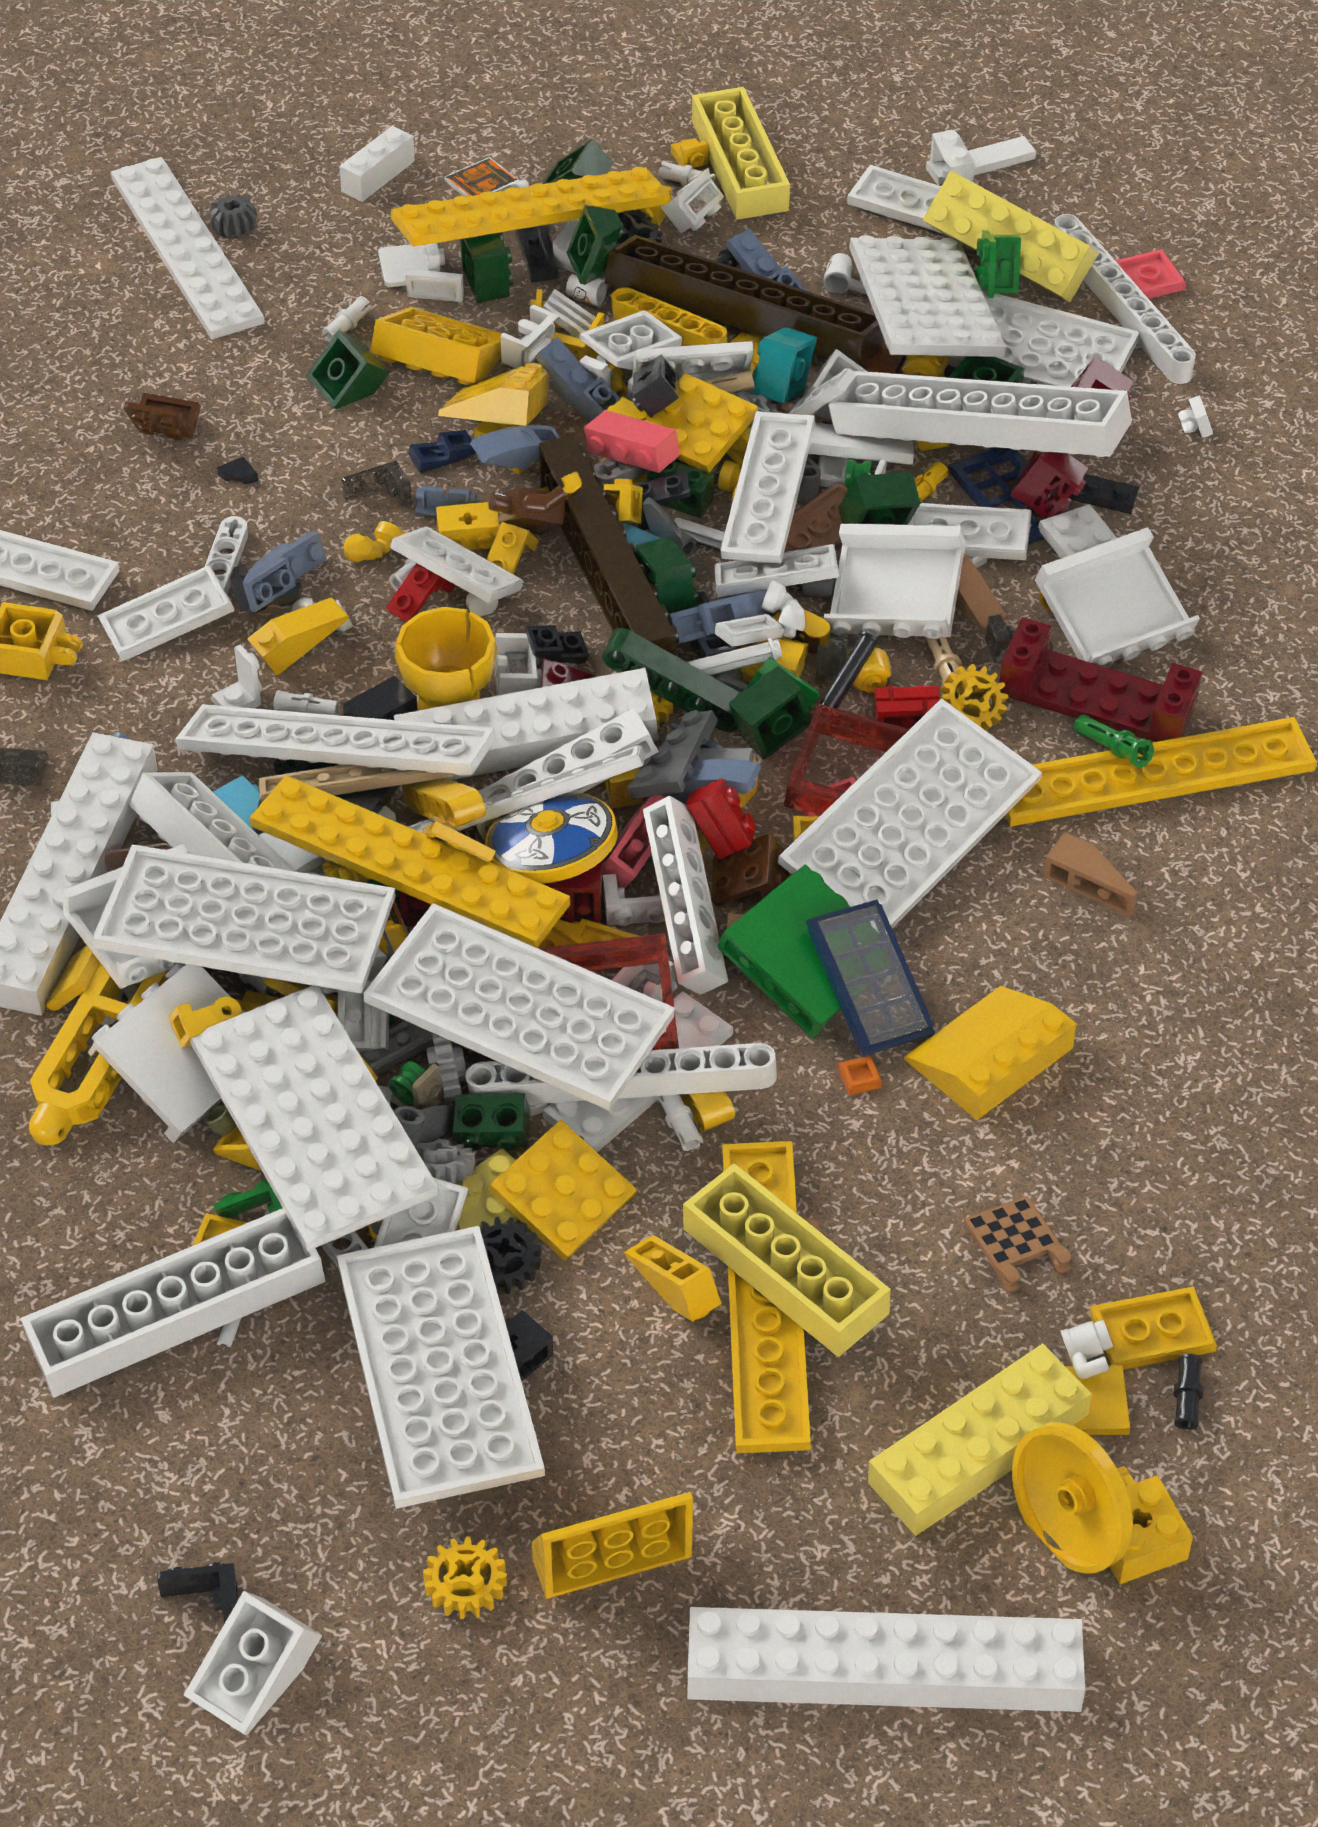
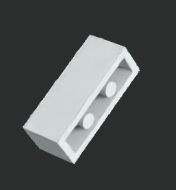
(377, 163)

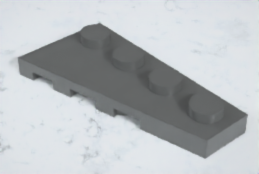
(673, 762)

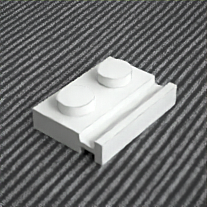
(363, 1022)

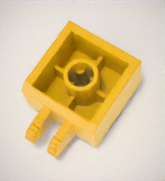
(34, 641)
(1158, 1532)

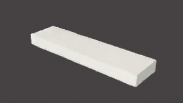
(991, 157)

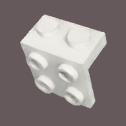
(397, 259)

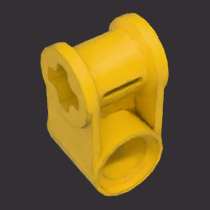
(709, 1108)

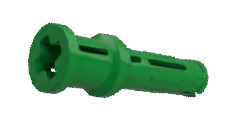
(1122, 743)

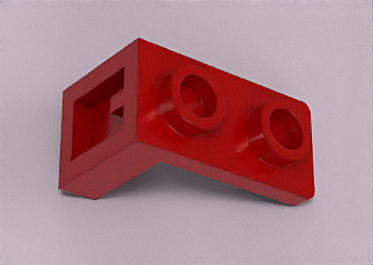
(416, 591)

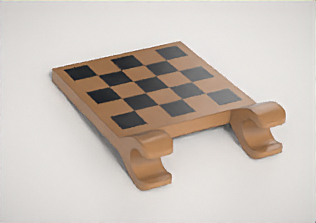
(1014, 1236)

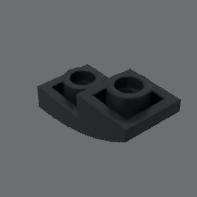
(557, 646)

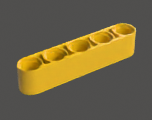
(689, 326)
(445, 801)

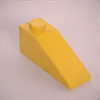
(296, 633)
(676, 1277)

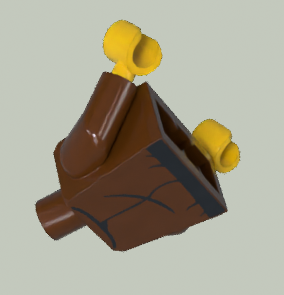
(535, 508)

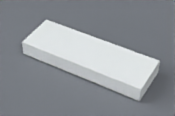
(824, 393)

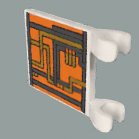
(483, 177)

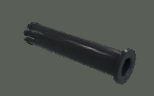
(850, 670)

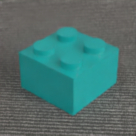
(783, 364)

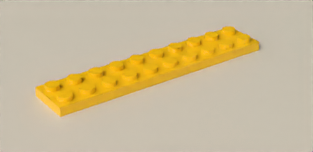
(527, 206)
(1176, 769)
(409, 861)
(766, 1342)

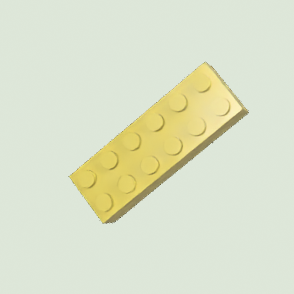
(740, 153)
(1047, 253)
(786, 1259)
(975, 1439)

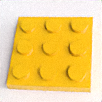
(705, 421)
(562, 1190)

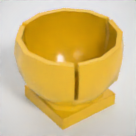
(442, 658)

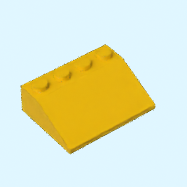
(437, 344)
(504, 399)
(994, 1049)
(614, 1545)

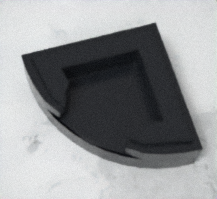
(238, 470)

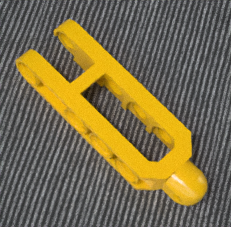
(60, 1109)

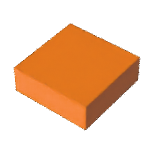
(859, 1075)

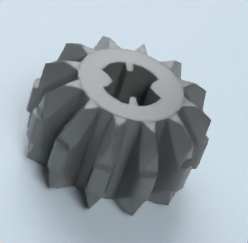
(233, 216)

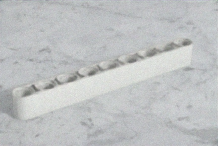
(1133, 308)
(659, 1075)

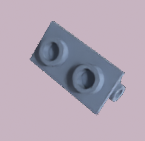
(433, 497)

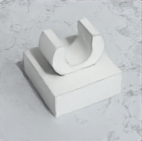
(597, 368)
(1196, 418)

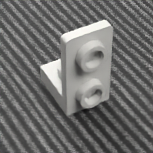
(247, 690)
(627, 911)

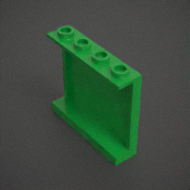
(778, 953)

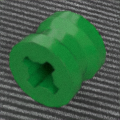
(856, 468)
(402, 1084)

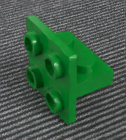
(998, 264)

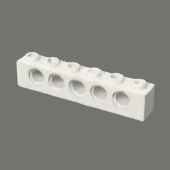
(611, 737)
(685, 896)

